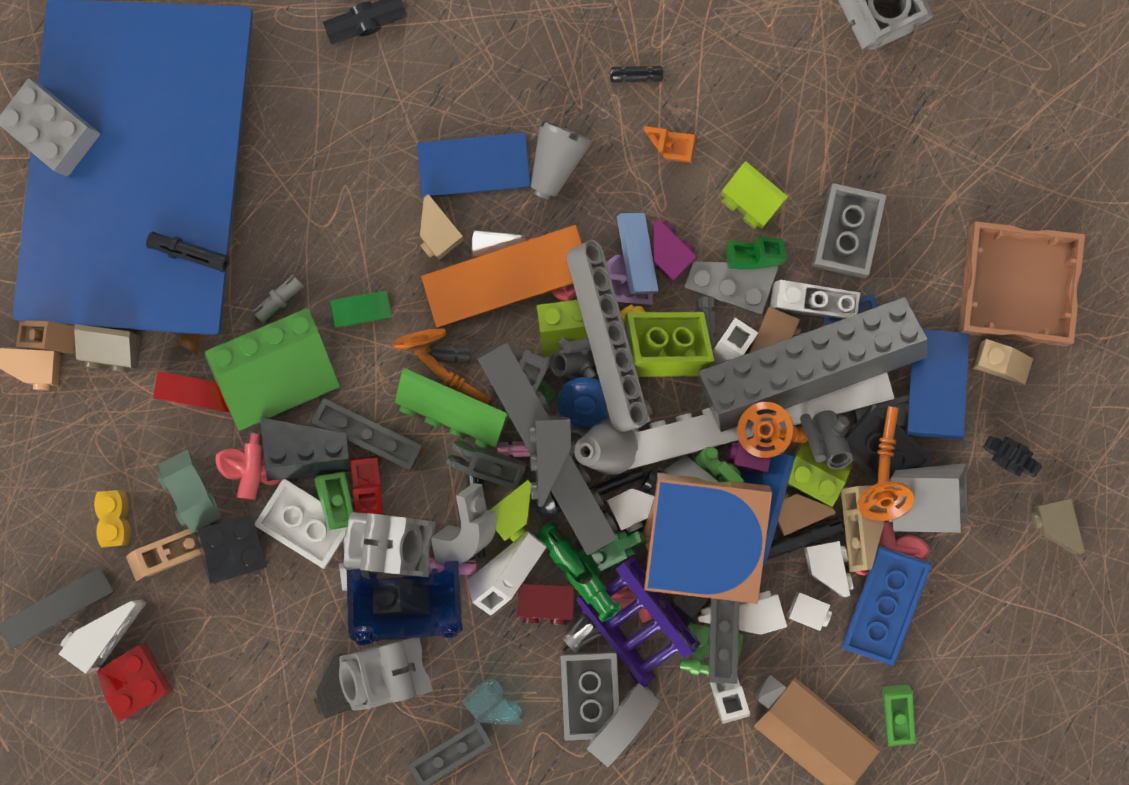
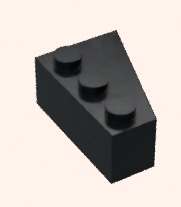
(302, 450)

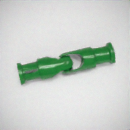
(567, 559)

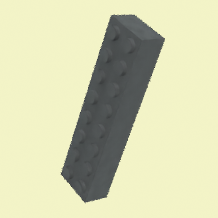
(815, 362)
(522, 404)

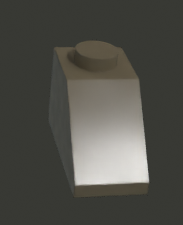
(1059, 524)

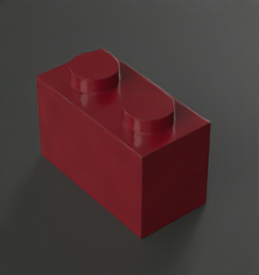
(545, 602)

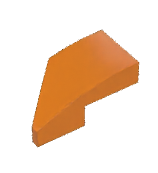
(673, 145)

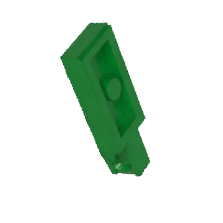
(612, 553)

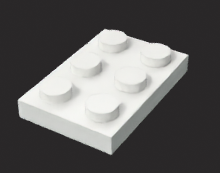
(300, 524)

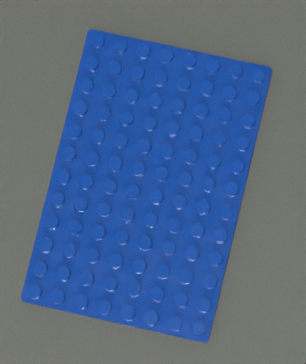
(169, 113)

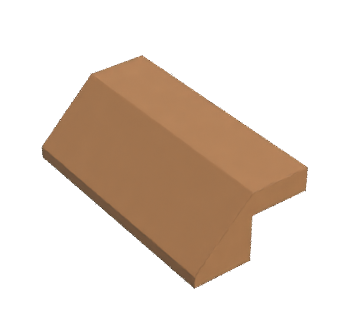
(817, 736)

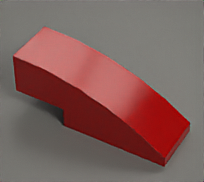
(189, 392)

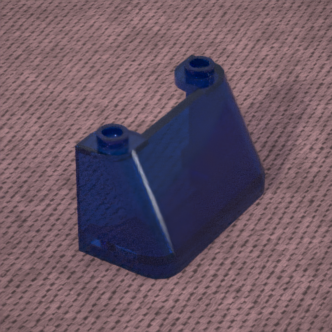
(444, 616)

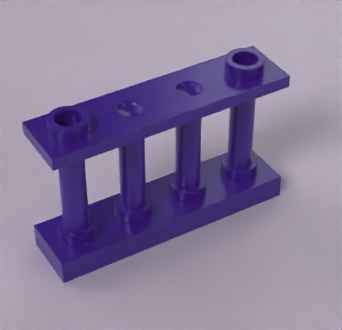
(664, 619)

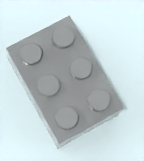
(48, 127)
(848, 231)
(588, 692)

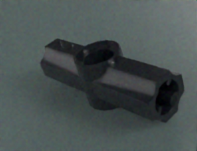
(364, 19)

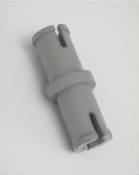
(278, 298)

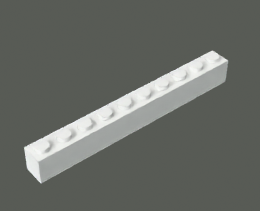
(697, 433)

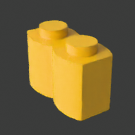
(112, 511)

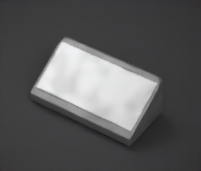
(488, 242)

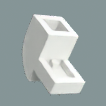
(730, 701)

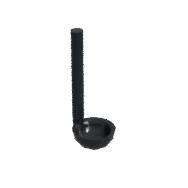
(552, 509)

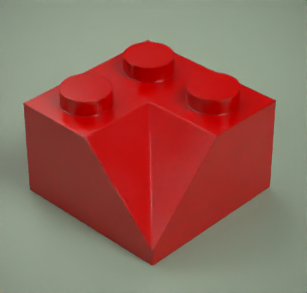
(133, 682)

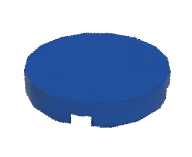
(582, 402)

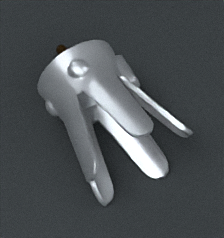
(580, 635)

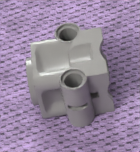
(876, 31)
(388, 544)
(383, 674)

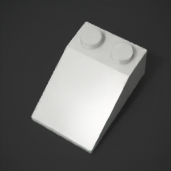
(94, 642)

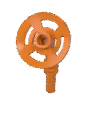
(420, 343)
(768, 430)
(883, 490)

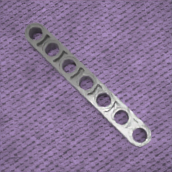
(607, 336)

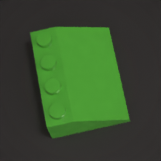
(272, 369)
(451, 409)

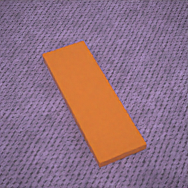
(501, 277)

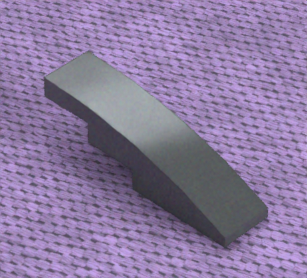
(55, 608)

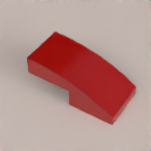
(367, 485)

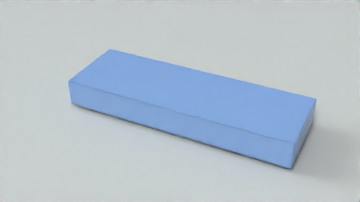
(637, 253)

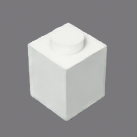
(809, 611)

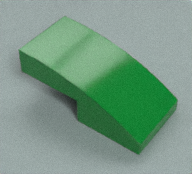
(760, 254)
(360, 309)

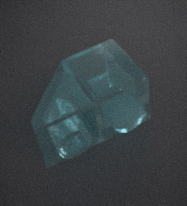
(490, 706)

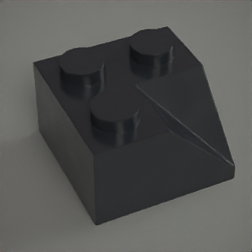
(230, 549)

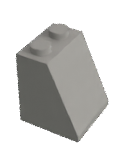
(938, 499)

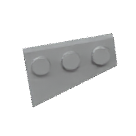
(737, 287)

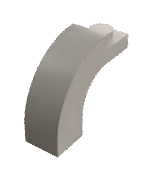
(476, 528)
(623, 724)

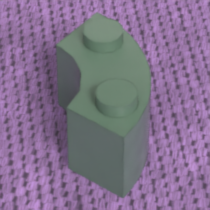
(188, 490)

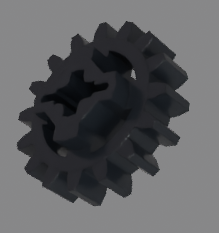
(1012, 456)

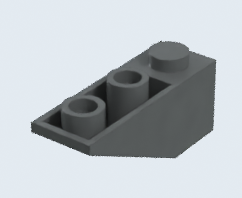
(552, 447)

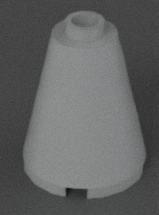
(556, 158)
(607, 449)

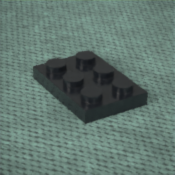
(864, 442)

